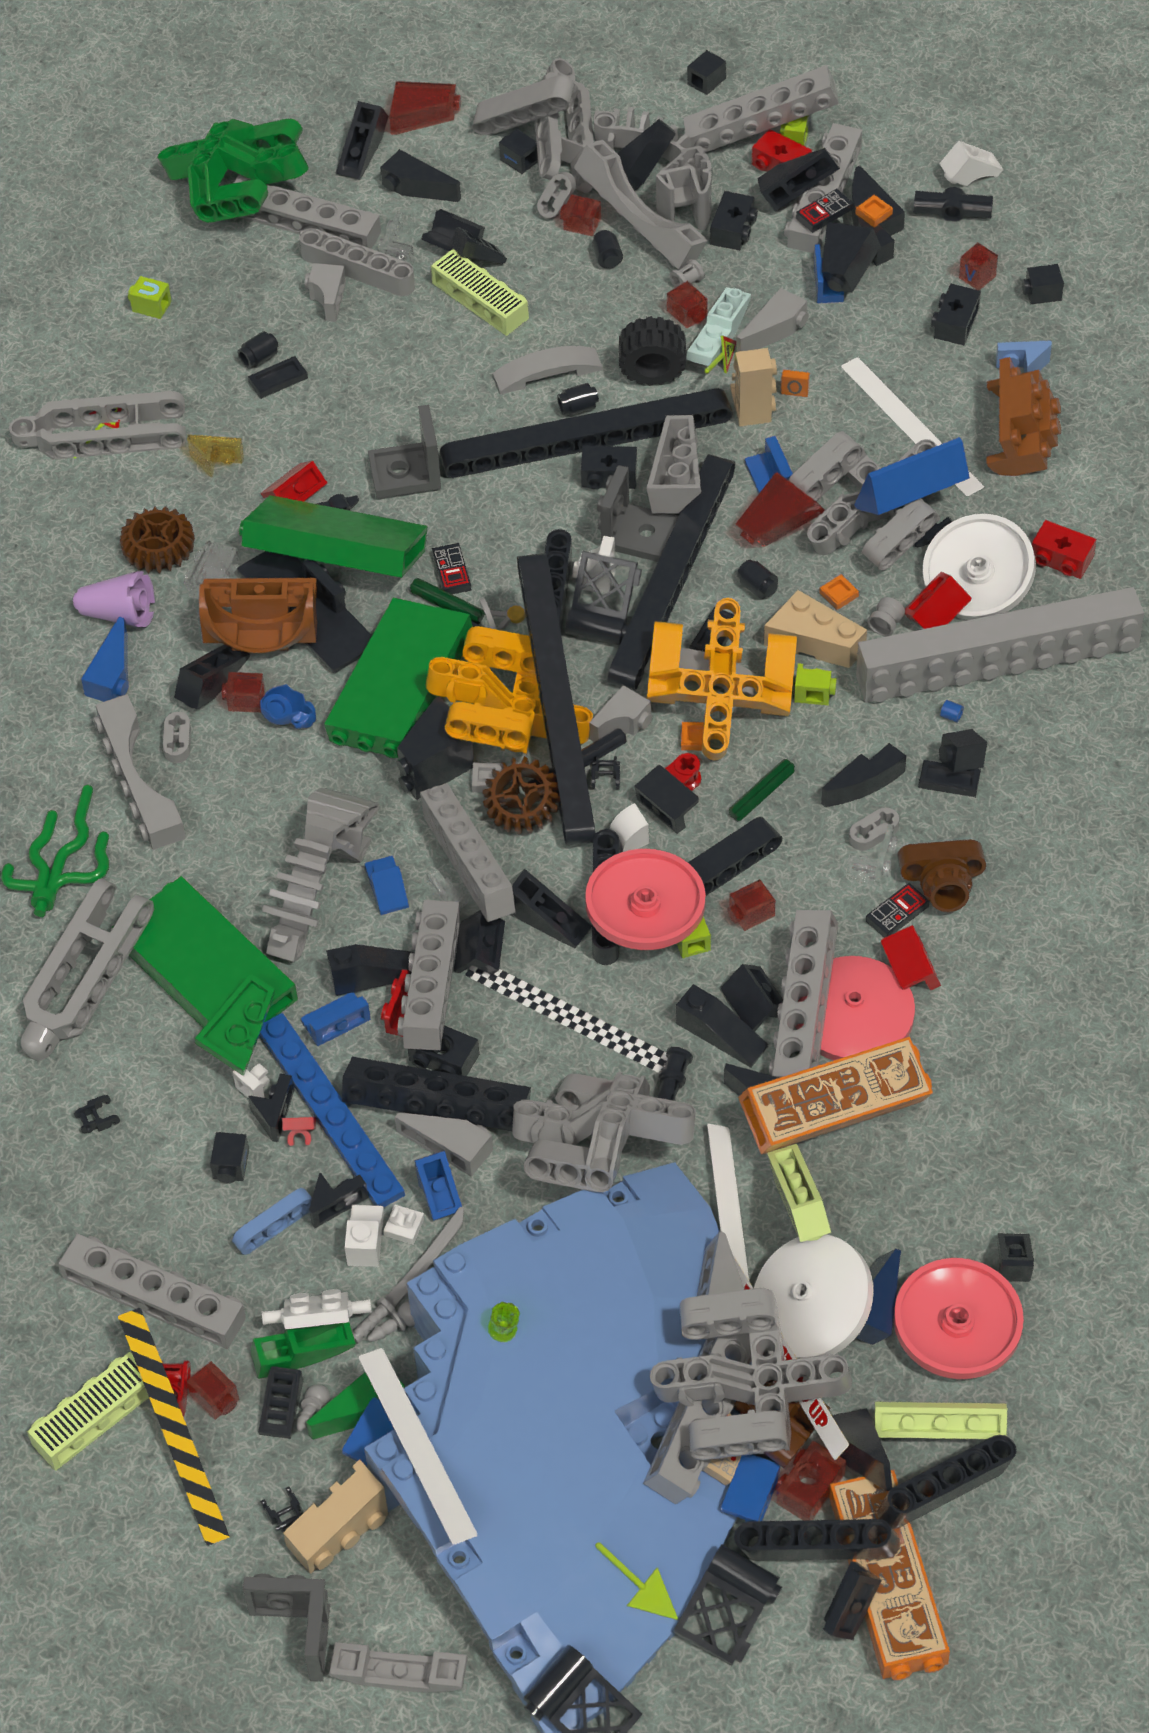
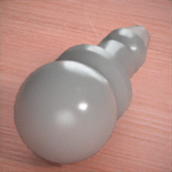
(400, 1319)
(315, 1399)

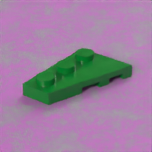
(237, 1024)

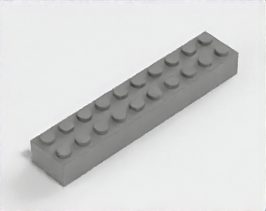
(999, 645)

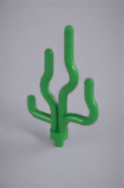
(48, 882)

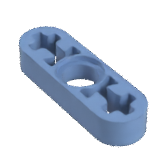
(272, 1221)

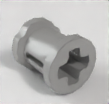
(690, 272)

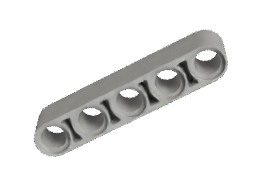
(523, 105)
(358, 261)

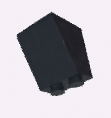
(429, 754)

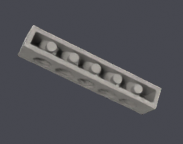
(762, 109)
(844, 146)
(299, 211)
(468, 852)
(808, 927)
(431, 975)
(133, 1292)
(666, 1473)

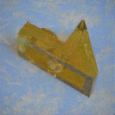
(212, 449)

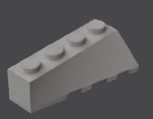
(675, 469)

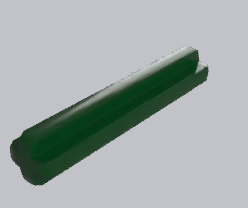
(445, 600)
(761, 790)

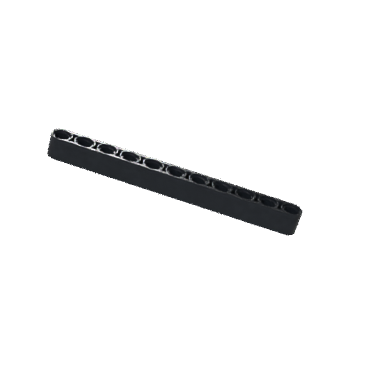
(569, 434)
(671, 572)
(556, 699)

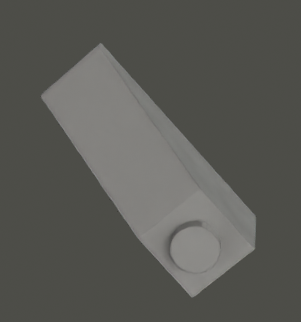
(774, 321)
(462, 1141)
(719, 1268)

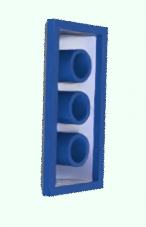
(913, 478)

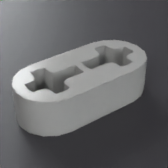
(552, 192)
(182, 737)
(872, 826)

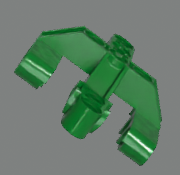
(258, 152)

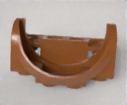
(1028, 409)
(259, 612)

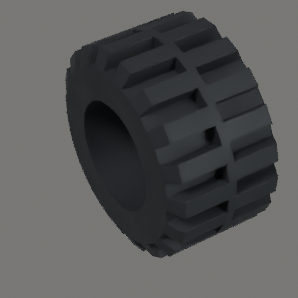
(652, 351)

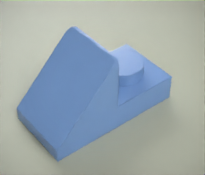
(1028, 354)

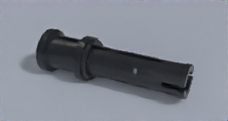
(672, 1075)

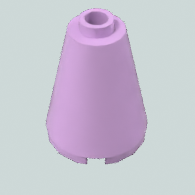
(117, 597)

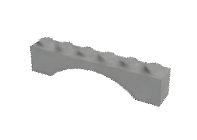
(604, 171)
(157, 813)

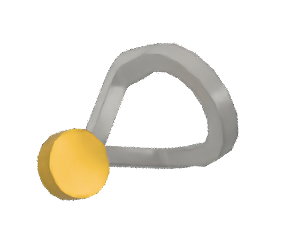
(514, 614)

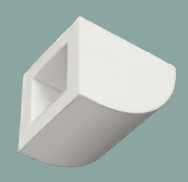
(631, 828)

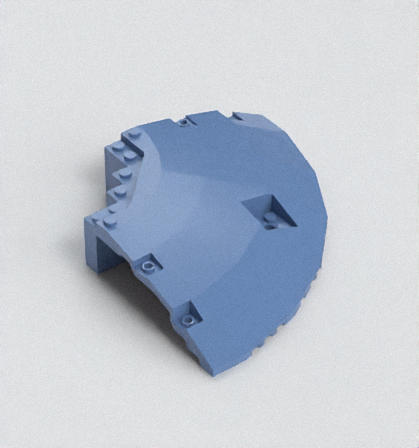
(560, 1426)

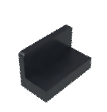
(445, 226)
(666, 797)
(479, 944)
(752, 995)
(851, 1602)

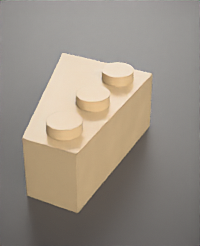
(754, 386)
(818, 630)
(339, 1520)

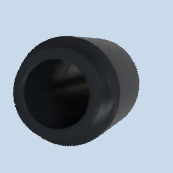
(607, 249)
(258, 349)
(577, 399)
(757, 579)

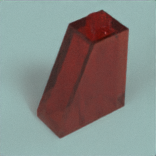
(422, 105)
(777, 511)

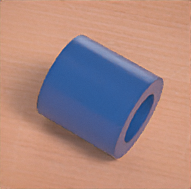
(952, 711)

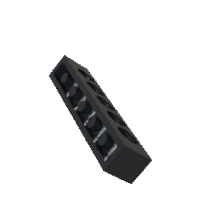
(431, 1093)

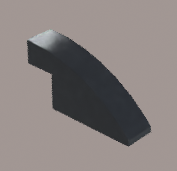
(862, 189)

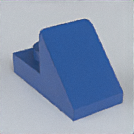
(387, 885)
(438, 1185)

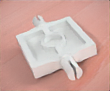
(318, 1310)

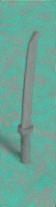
(388, 1304)

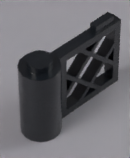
(597, 621)
(743, 1582)
(566, 1682)

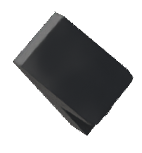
(272, 1110)
(332, 1202)
(1015, 1257)

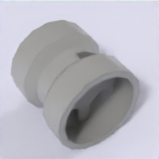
(886, 616)

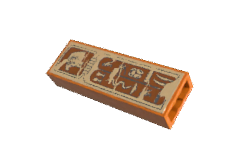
(835, 1095)
(903, 1611)

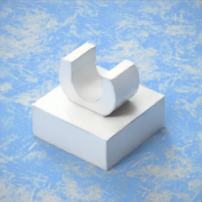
(252, 1082)
(404, 1224)

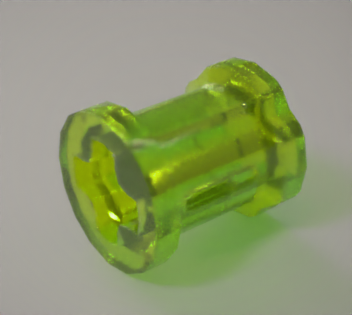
(504, 1313)

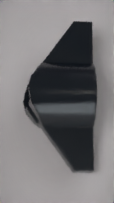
(341, 502)
(931, 533)

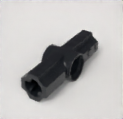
(953, 204)

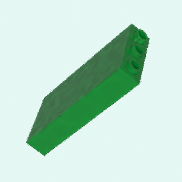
(334, 536)
(389, 681)
(202, 955)

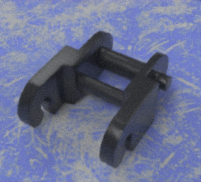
(596, 772)
(91, 1108)
(274, 1517)

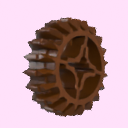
(157, 543)
(510, 797)

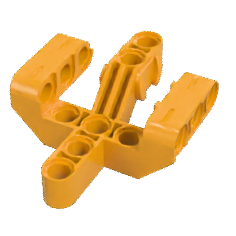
(668, 680)
(496, 713)

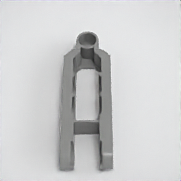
(550, 144)
(137, 436)
(48, 1028)

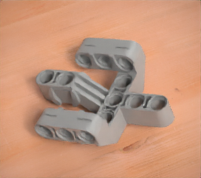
(826, 467)
(599, 1108)
(751, 1433)

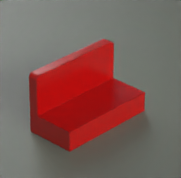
(297, 483)
(938, 602)
(909, 959)

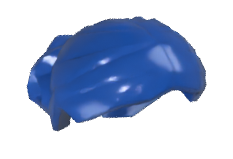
(285, 706)

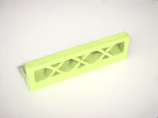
(940, 1420)

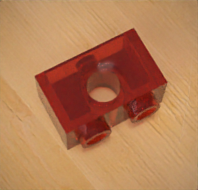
(807, 1499)

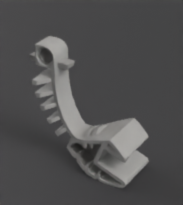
(681, 182)
(332, 827)

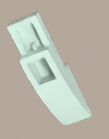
(721, 321)

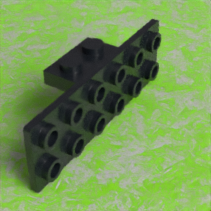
(339, 634)

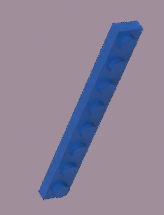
(331, 1111)

